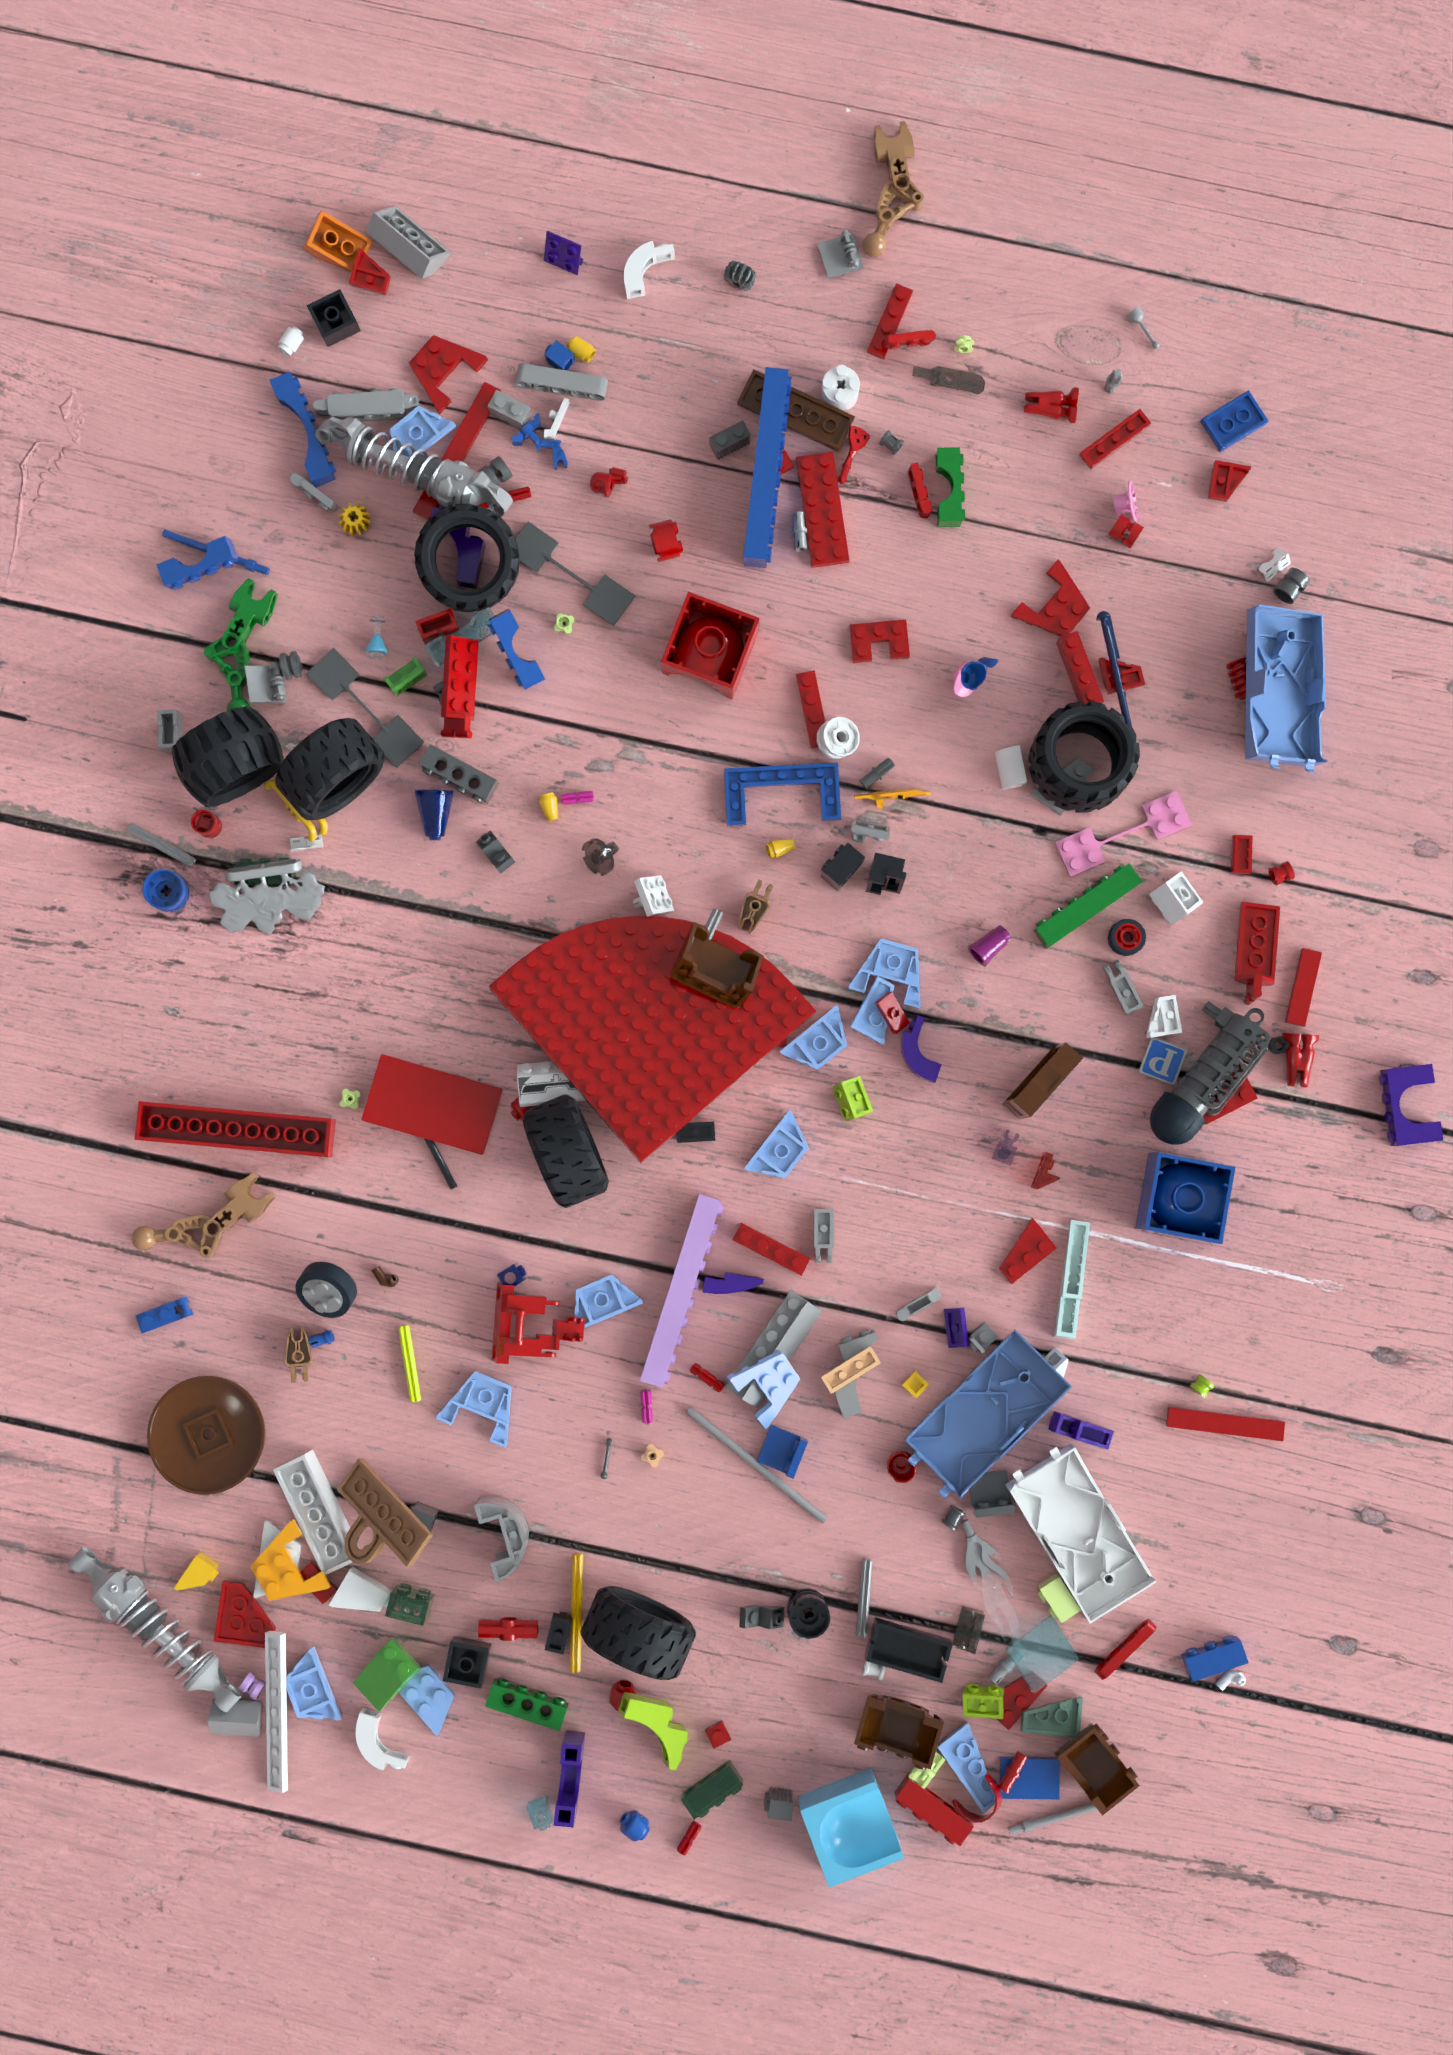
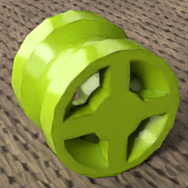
(1202, 1386)

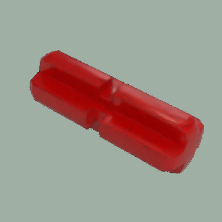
(687, 1840)

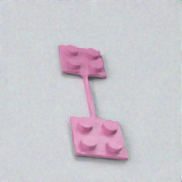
(1083, 851)

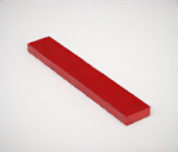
(1225, 1424)

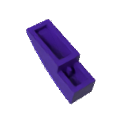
(731, 1283)
(1080, 1430)

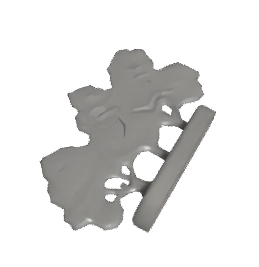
(263, 902)

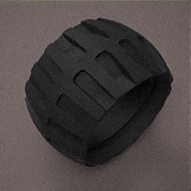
(227, 756)

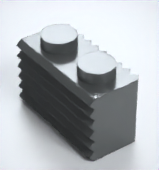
(730, 440)
(779, 1804)

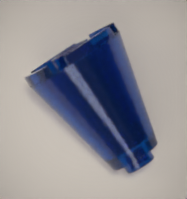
(434, 811)

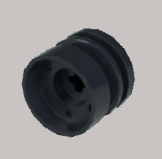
(812, 1623)

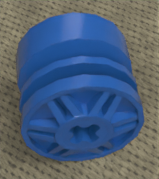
(160, 881)

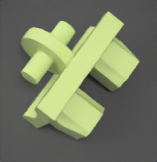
(923, 1777)

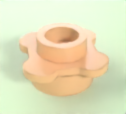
(651, 1449)

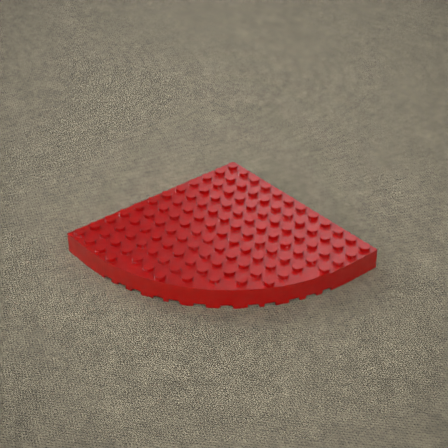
(635, 1037)

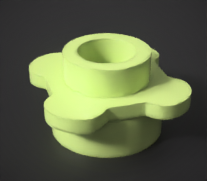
(964, 344)
(564, 618)
(355, 1099)

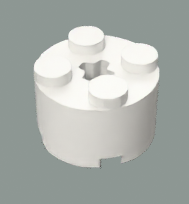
(840, 378)

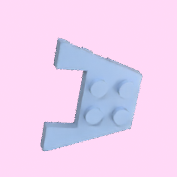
(894, 963)
(774, 1378)
(485, 1397)

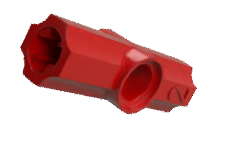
(508, 1628)

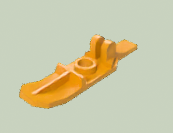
(892, 794)

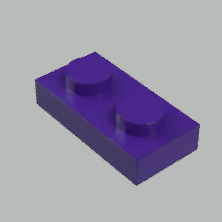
(956, 1327)

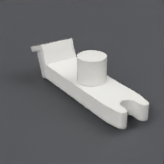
(549, 434)

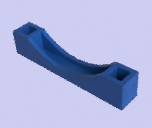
(288, 394)

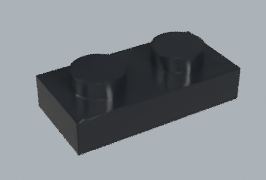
(696, 1132)

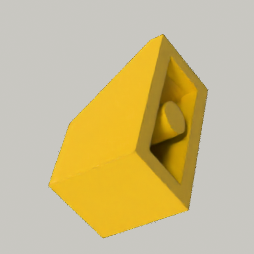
(198, 1573)

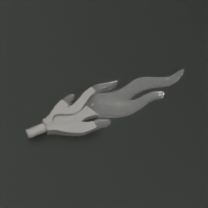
(991, 1576)

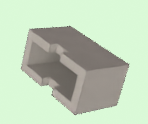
(509, 410)
(170, 729)

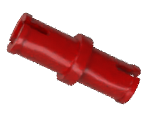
(1012, 1772)

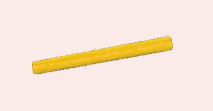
(576, 1613)

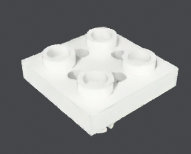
(653, 896)

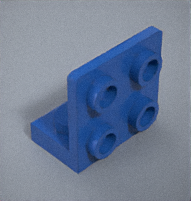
(782, 1451)

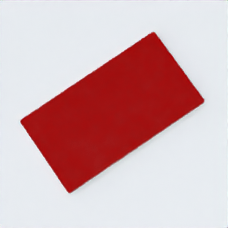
(431, 1104)

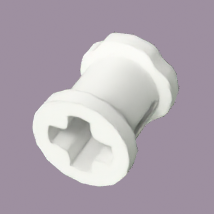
(873, 1670)

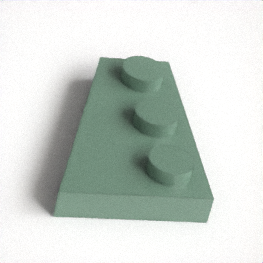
(1054, 1719)

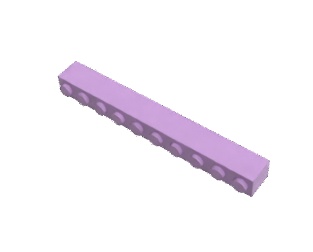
(680, 1291)

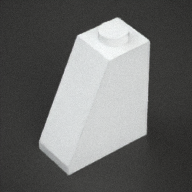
(361, 1593)

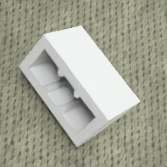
(1011, 767)

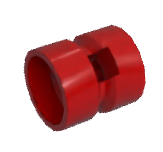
(1119, 528)
(206, 823)

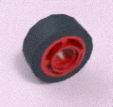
(1116, 940)

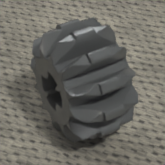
(739, 275)

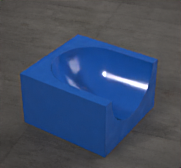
(1185, 1197)

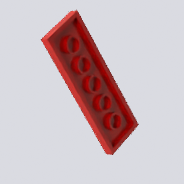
(822, 509)

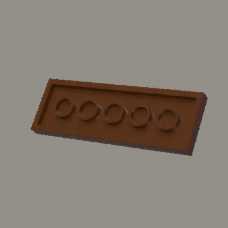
(805, 414)

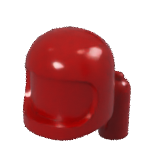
(604, 482)

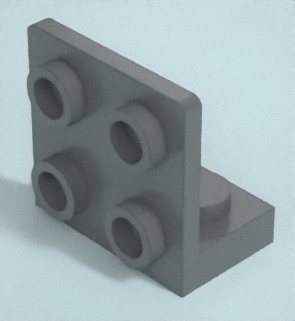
(991, 1495)

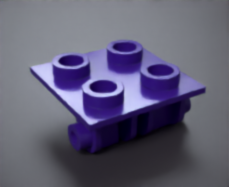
(562, 253)

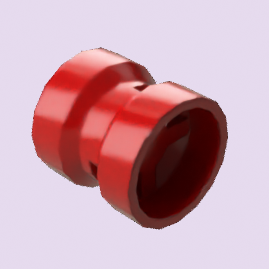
(1281, 873)

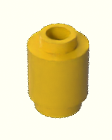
(581, 349)

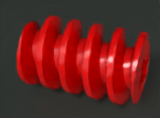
(1238, 672)

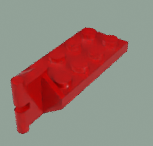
(459, 686)
(1256, 948)

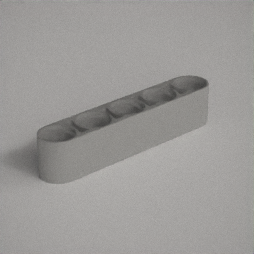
(561, 382)

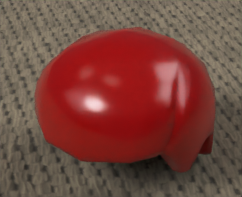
(900, 1467)

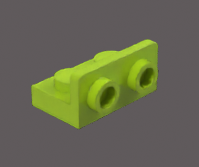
(852, 1098)
(983, 1701)

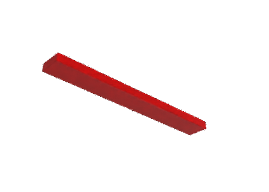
(461, 441)

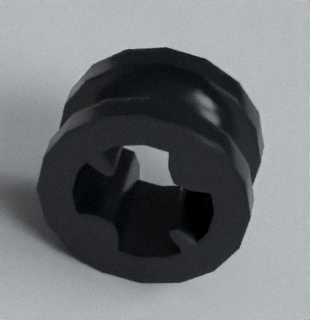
(1274, 1050)

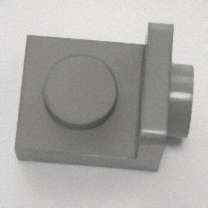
(982, 1338)

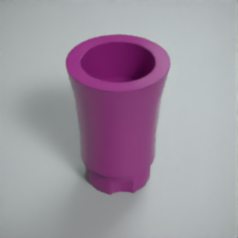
(989, 945)

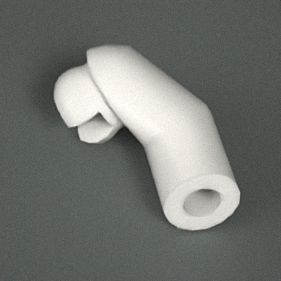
(1231, 1677)

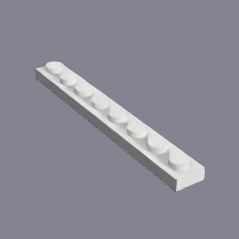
(276, 1711)

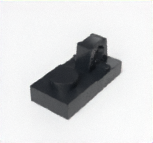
(558, 1633)

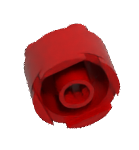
(665, 540)

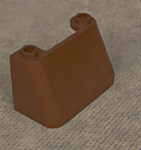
(715, 968)

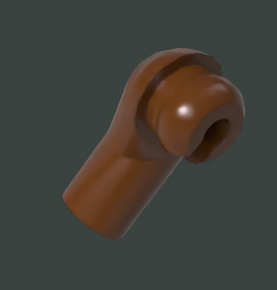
(385, 1279)

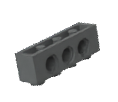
(434, 756)

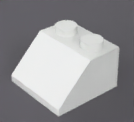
(1176, 898)

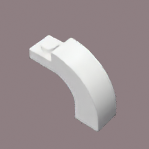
(639, 262)
(371, 1746)

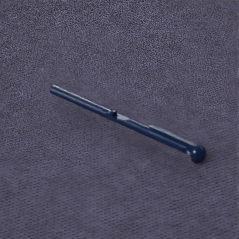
(1113, 653)

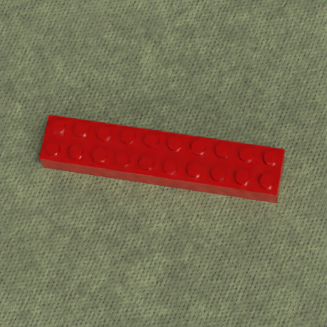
(235, 1129)

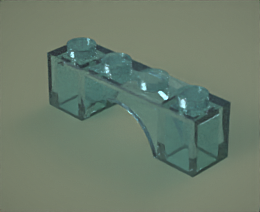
(475, 629)

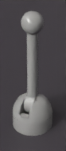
(1136, 316)

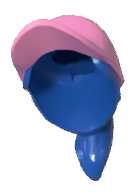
(971, 675)

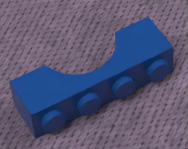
(219, 555)
(504, 627)

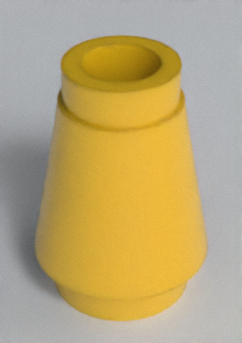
(549, 806)
(779, 847)

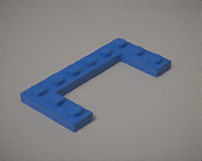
(823, 773)

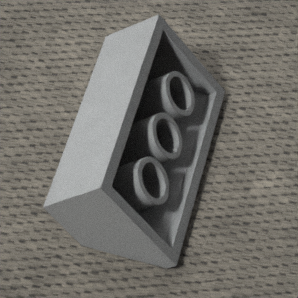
(407, 241)

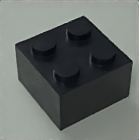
(333, 318)
(842, 867)
(467, 1662)

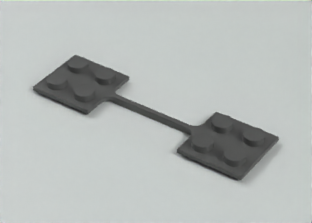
(606, 598)
(334, 676)

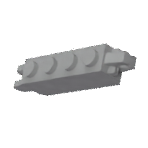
(367, 406)

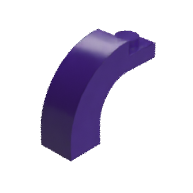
(915, 1061)

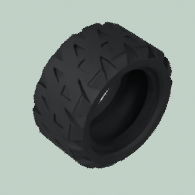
(458, 517)
(1100, 723)
(329, 768)
(565, 1151)
(638, 1633)

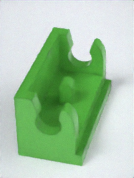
(406, 677)

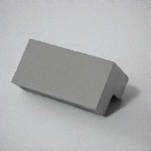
(240, 1720)

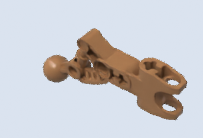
(894, 152)
(241, 1204)

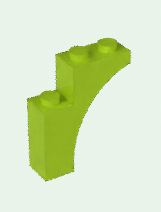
(656, 1715)

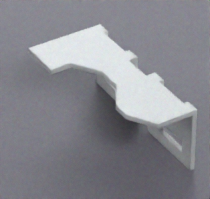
(1278, 555)
(310, 845)

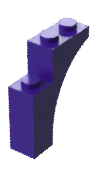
(470, 555)

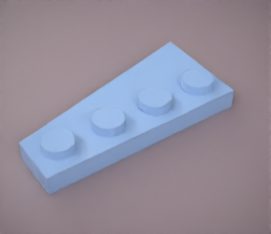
(965, 1760)

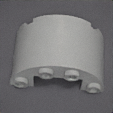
(514, 1530)

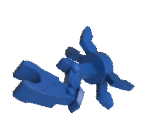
(528, 431)

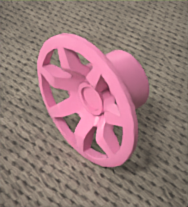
(1124, 502)

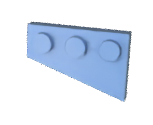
(868, 1018)

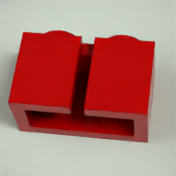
(436, 625)

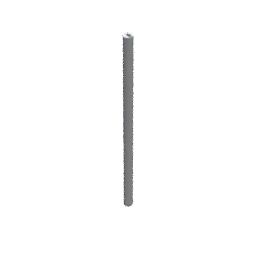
(756, 1465)

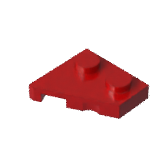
(368, 274)
(1226, 479)
(1130, 674)

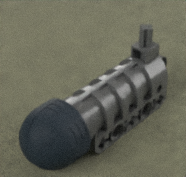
(1180, 1113)

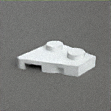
(1164, 1017)

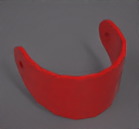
(972, 1817)

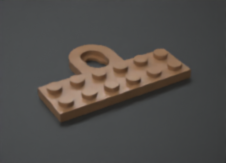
(386, 1515)

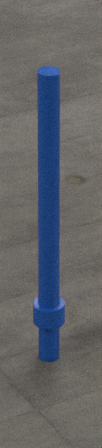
(249, 564)

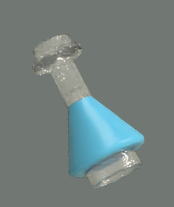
(376, 646)

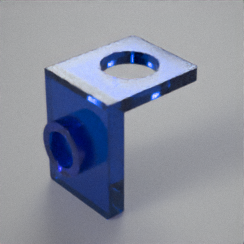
(519, 1272)

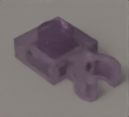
(1004, 1150)

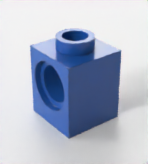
(559, 356)

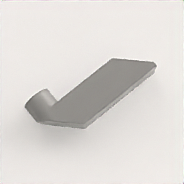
(918, 1304)

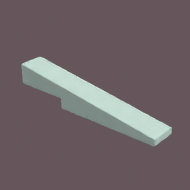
(1072, 1280)

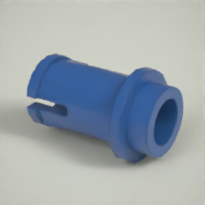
(321, 1338)

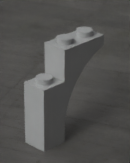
(849, 1347)

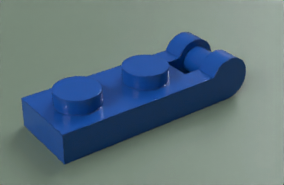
(163, 1315)

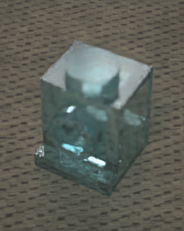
(540, 1806)

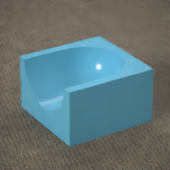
(850, 1827)

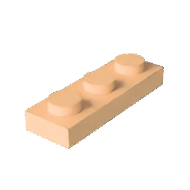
(850, 1369)

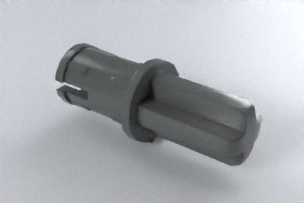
(877, 773)

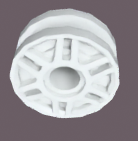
(847, 733)

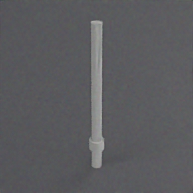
(1028, 1825)

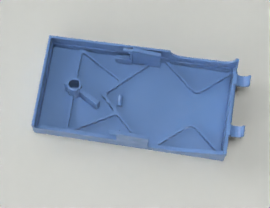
(1284, 687)
(986, 1414)

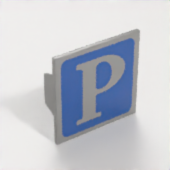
(1162, 1061)

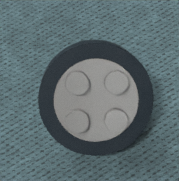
(326, 1289)

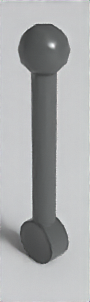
(604, 1475)

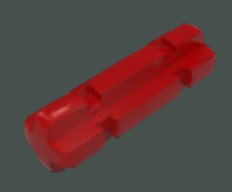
(707, 1377)

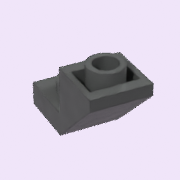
(495, 851)
(761, 1615)

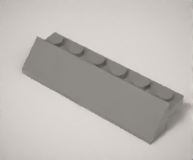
(782, 1333)

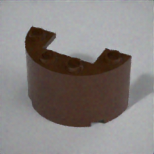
(899, 1728)
(1097, 1768)

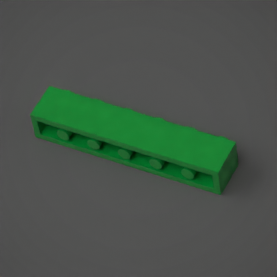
(1088, 905)

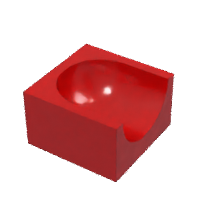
(710, 643)

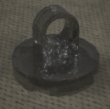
(599, 855)

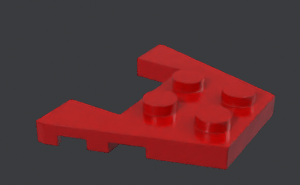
(437, 361)
(1062, 610)

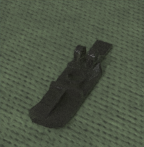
(960, 379)

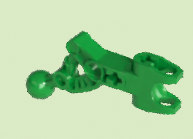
(248, 614)

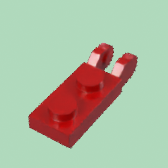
(909, 339)
(919, 491)

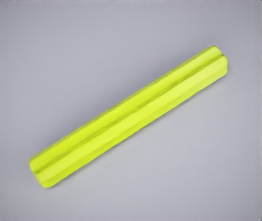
(409, 1363)

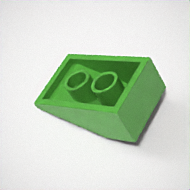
(387, 1674)

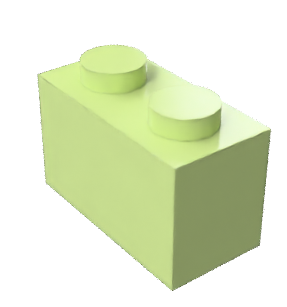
(1058, 1597)

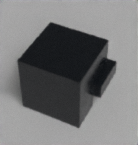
(886, 874)

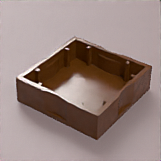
(1042, 1081)

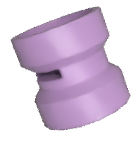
(256, 1687)

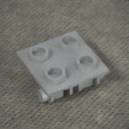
(840, 255)
(265, 684)

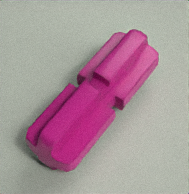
(582, 797)
(646, 1401)

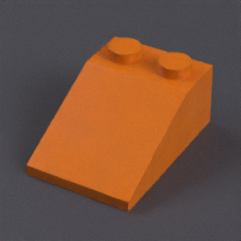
(335, 241)

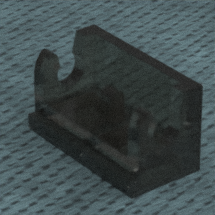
(968, 1629)

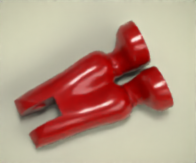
(1051, 404)
(1299, 1060)

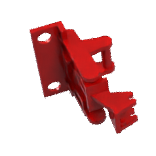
(504, 1346)

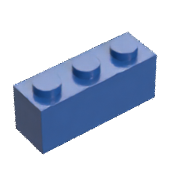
(1214, 1658)

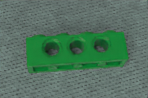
(516, 1707)

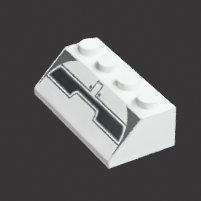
(541, 1083)

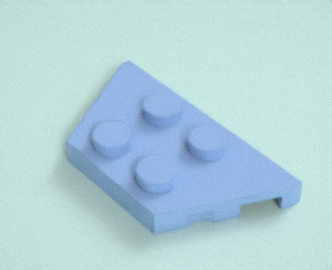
(420, 429)
(819, 1041)
(780, 1150)
(604, 1299)
(311, 1690)
(429, 1697)

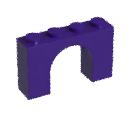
(1401, 1130)
(570, 1778)

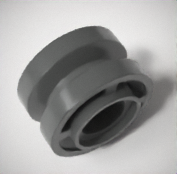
(290, 665)

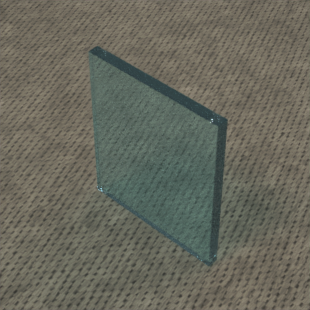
(1042, 1654)

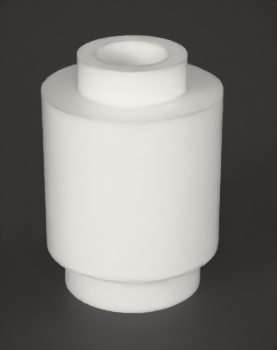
(290, 341)

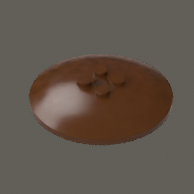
(179, 1442)

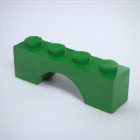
(949, 465)

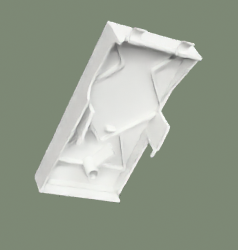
(1080, 1532)

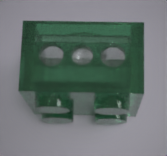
(410, 1604)

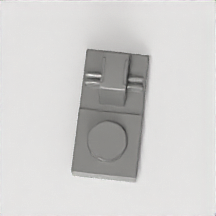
(862, 828)

